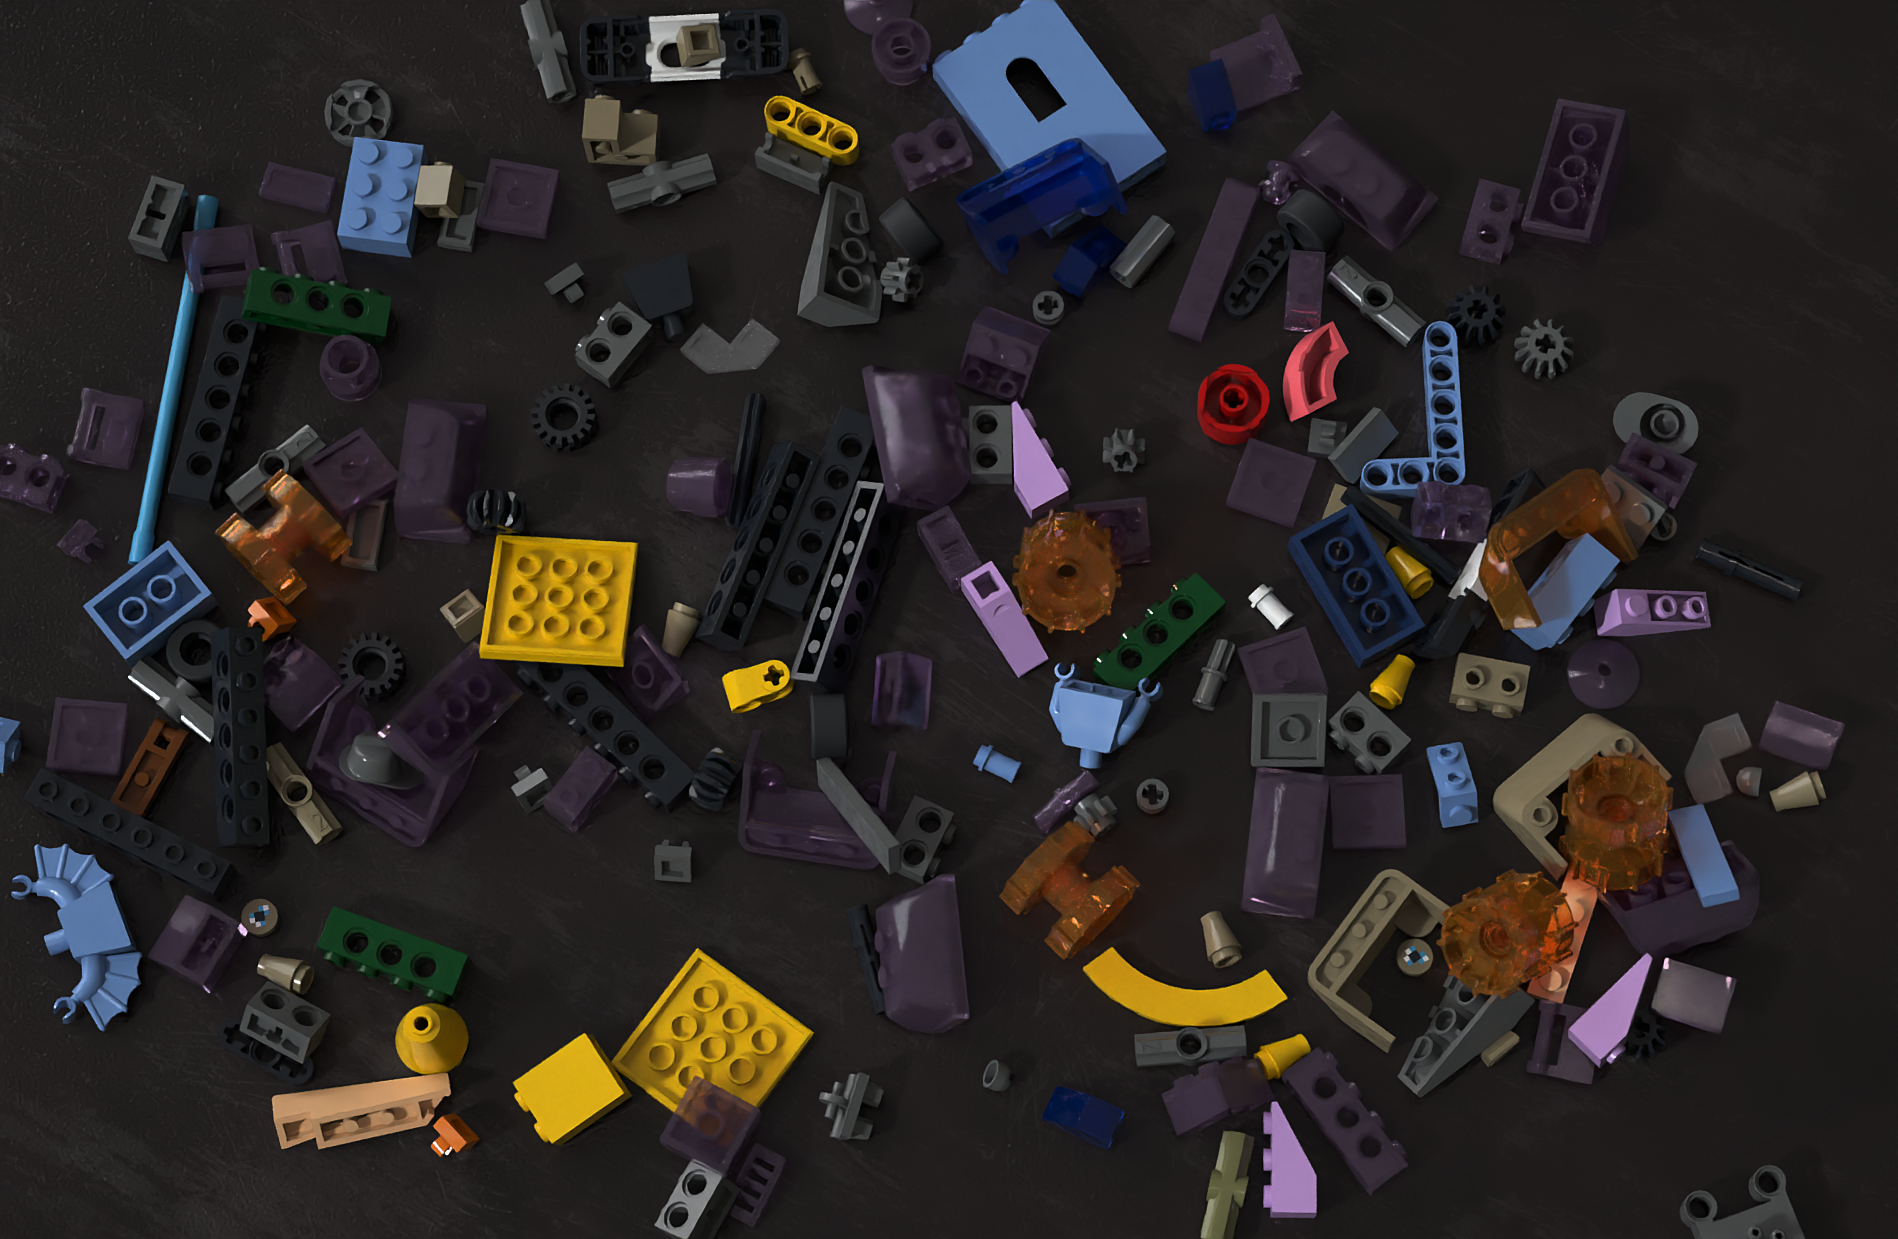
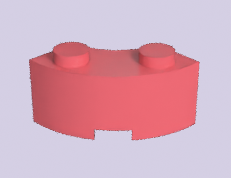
(1311, 371)

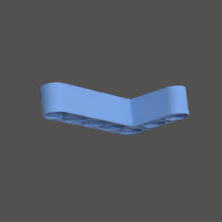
(1437, 425)

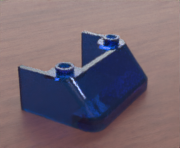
(1037, 194)

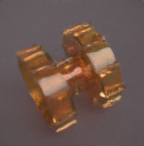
(283, 537)
(1061, 600)
(1615, 822)
(1055, 876)
(1507, 933)

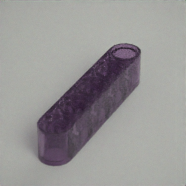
(1214, 259)

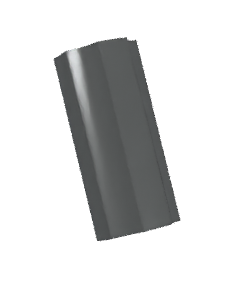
(1142, 251)

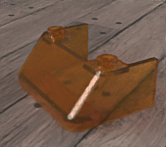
(1573, 507)

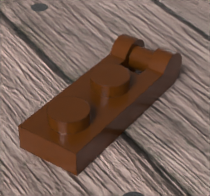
(150, 768)

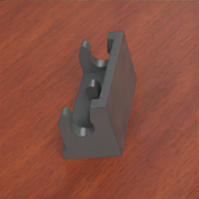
(793, 164)

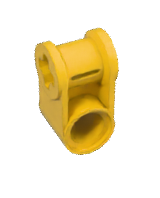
(754, 687)

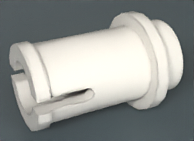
(1270, 606)

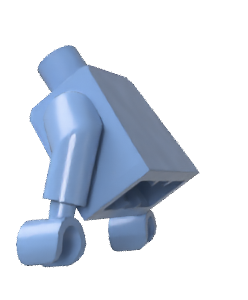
(1097, 715)

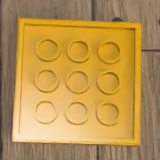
(559, 600)
(711, 1029)

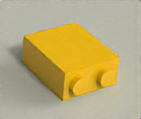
(570, 1090)

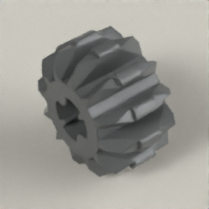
(1530, 345)

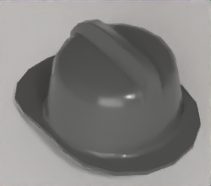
(1656, 419)
(374, 762)

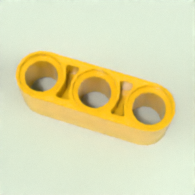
(802, 117)

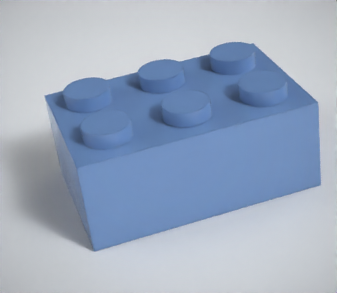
(380, 197)
(1567, 590)
(150, 603)

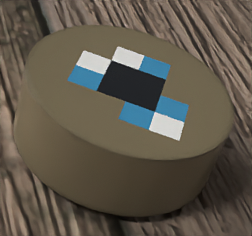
(260, 917)
(1414, 957)

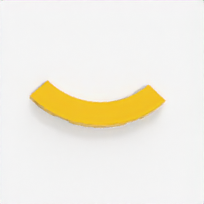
(1183, 1006)

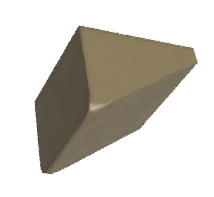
(697, 44)
(465, 615)
(1499, 1048)

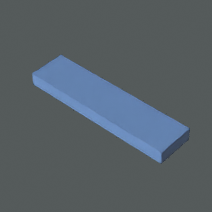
(1703, 855)

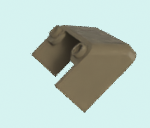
(1523, 796)
(1386, 905)

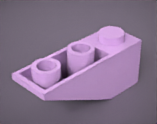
(1035, 476)
(1650, 612)
(1003, 618)
(1292, 1178)

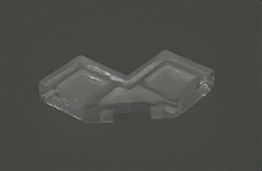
(744, 353)
(1715, 743)

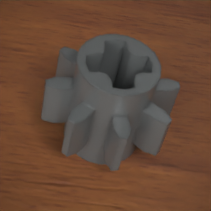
(902, 279)
(1124, 450)
(1096, 814)

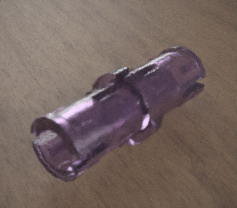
(1064, 800)

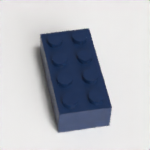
(1355, 586)

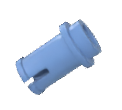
(996, 763)

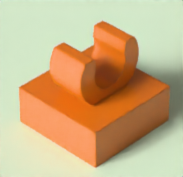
(271, 616)
(454, 1135)

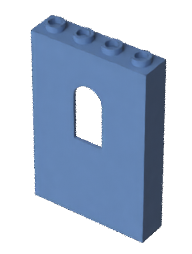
(1095, 106)

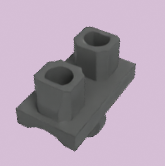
(857, 1092)

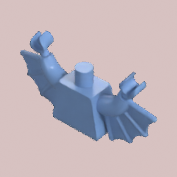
(91, 929)

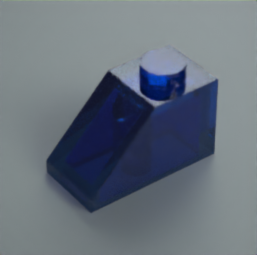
(1212, 96)
(1088, 260)
(1083, 1116)

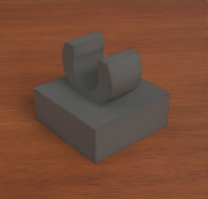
(566, 281)
(1325, 437)
(531, 788)
(673, 862)

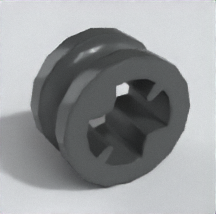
(1057, 313)
(1161, 789)

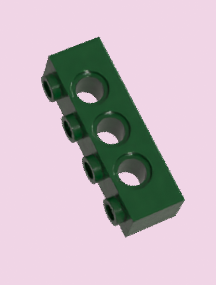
(299, 315)
(1189, 593)
(345, 927)

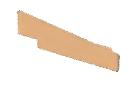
(358, 1110)

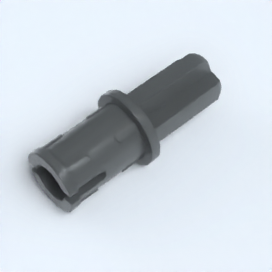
(1214, 674)

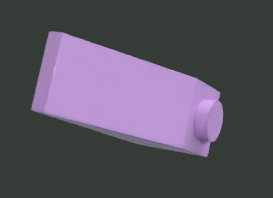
(1608, 1022)

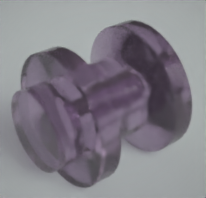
(1276, 188)

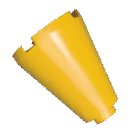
(432, 1039)

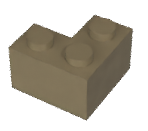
(619, 136)

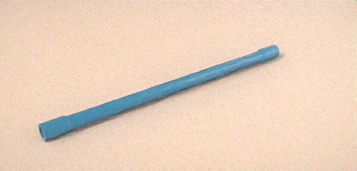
(144, 535)

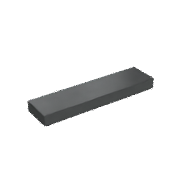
(859, 814)

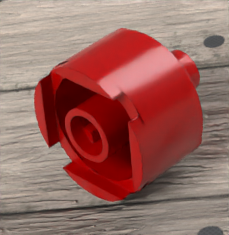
(1236, 424)

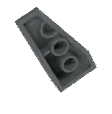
(840, 272)
(1459, 1032)

